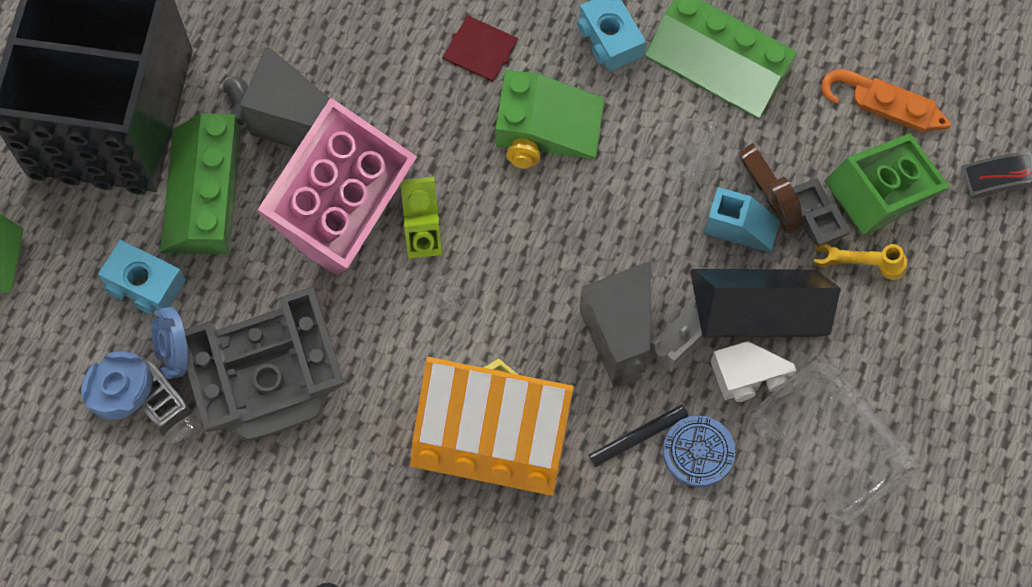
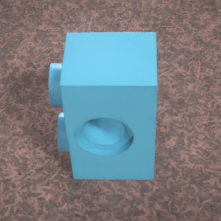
(614, 49)
(130, 263)

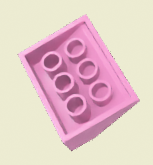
(336, 187)

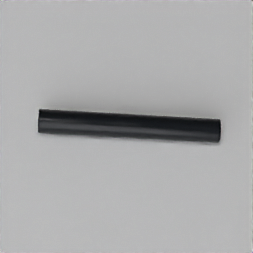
(638, 435)

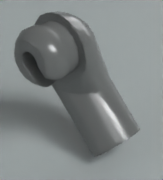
(237, 89)

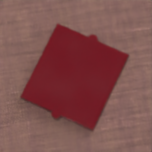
(480, 48)

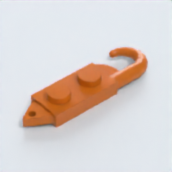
(888, 101)

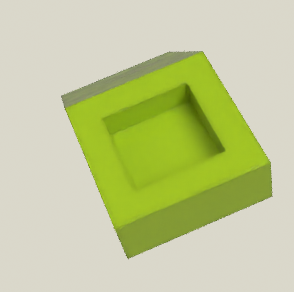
(421, 217)

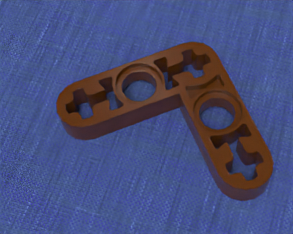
(779, 192)

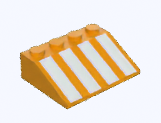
(490, 426)

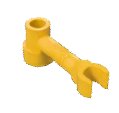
(889, 268)

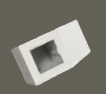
(745, 366)

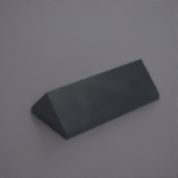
(764, 302)

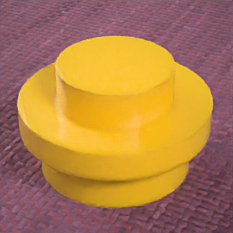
(523, 153)

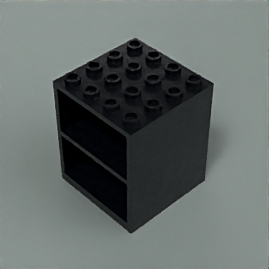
(93, 90)

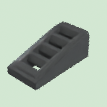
(173, 415)

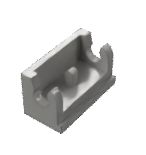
(678, 339)

